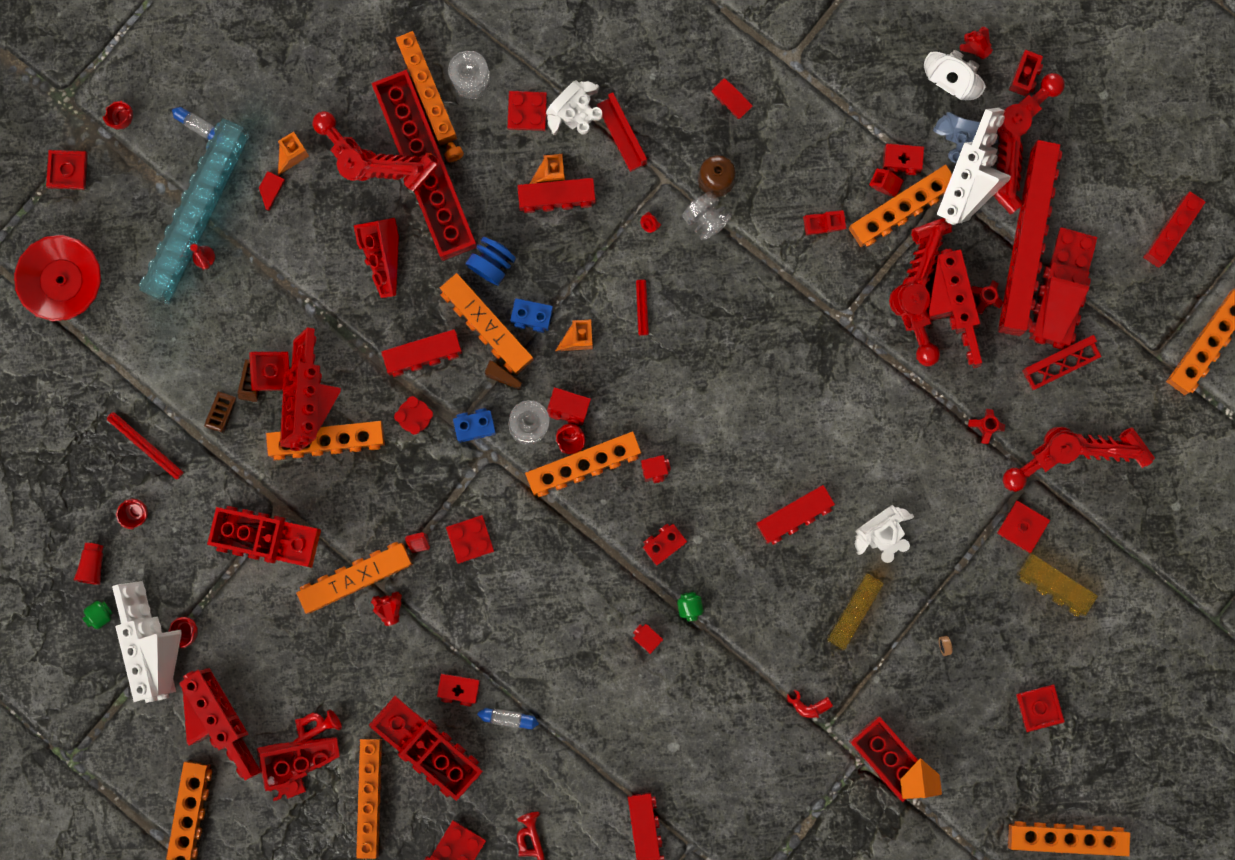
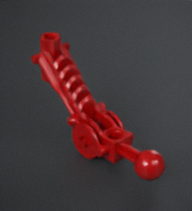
(1016, 123)
(364, 164)
(912, 297)
(1064, 447)

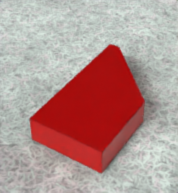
(270, 189)

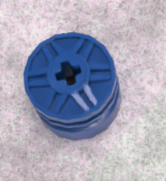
(490, 261)

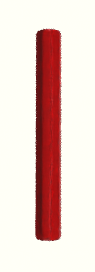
(144, 445)

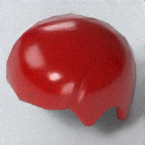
(118, 115)
(570, 438)
(131, 513)
(188, 630)

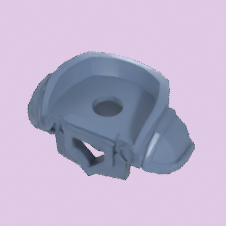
(957, 131)

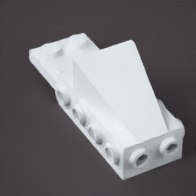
(973, 178)
(153, 651)

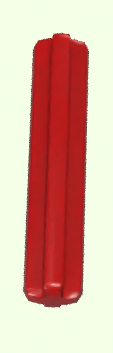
(642, 312)

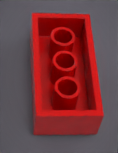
(884, 753)

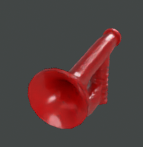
(202, 256)
(331, 721)
(530, 829)

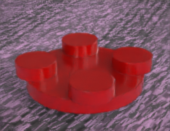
(413, 415)

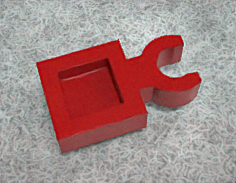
(295, 788)

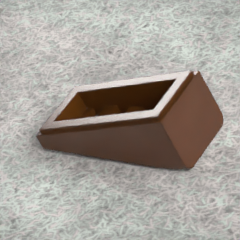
(498, 374)
(246, 395)
(211, 416)

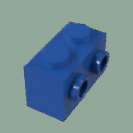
(531, 315)
(474, 426)

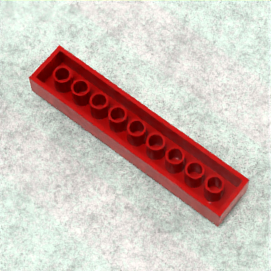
(414, 138)
(1029, 237)

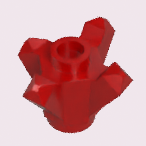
(977, 43)
(987, 296)
(987, 425)
(387, 608)

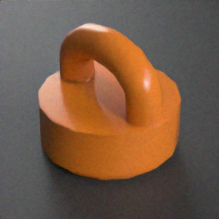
(453, 153)

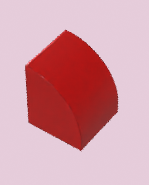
(886, 182)

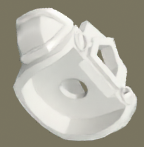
(969, 84)
(573, 108)
(884, 532)

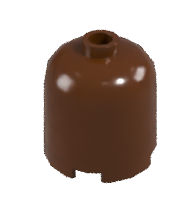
(719, 183)

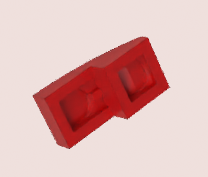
(731, 98)
(824, 223)

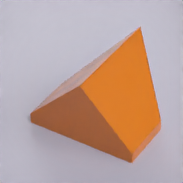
(290, 152)
(550, 169)
(577, 337)
(920, 782)

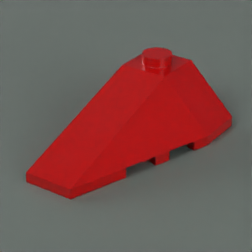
(380, 245)
(289, 761)

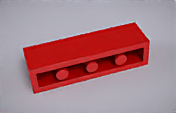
(556, 194)
(1174, 229)
(422, 352)
(795, 514)
(644, 827)

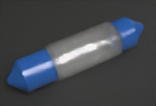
(194, 122)
(508, 718)

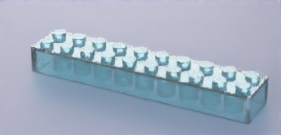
(195, 211)

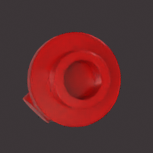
(649, 223)

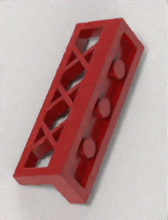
(622, 133)
(1063, 354)

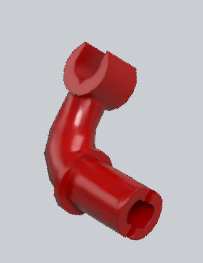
(810, 711)

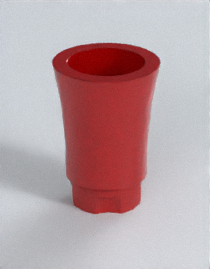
(90, 564)

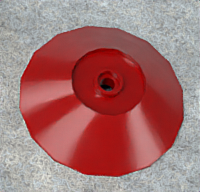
(39, 273)

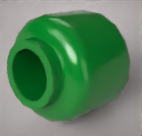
(690, 606)
(97, 614)

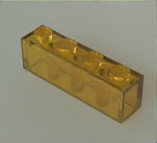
(1057, 585)
(854, 611)

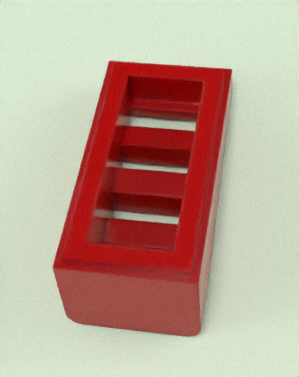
(417, 542)

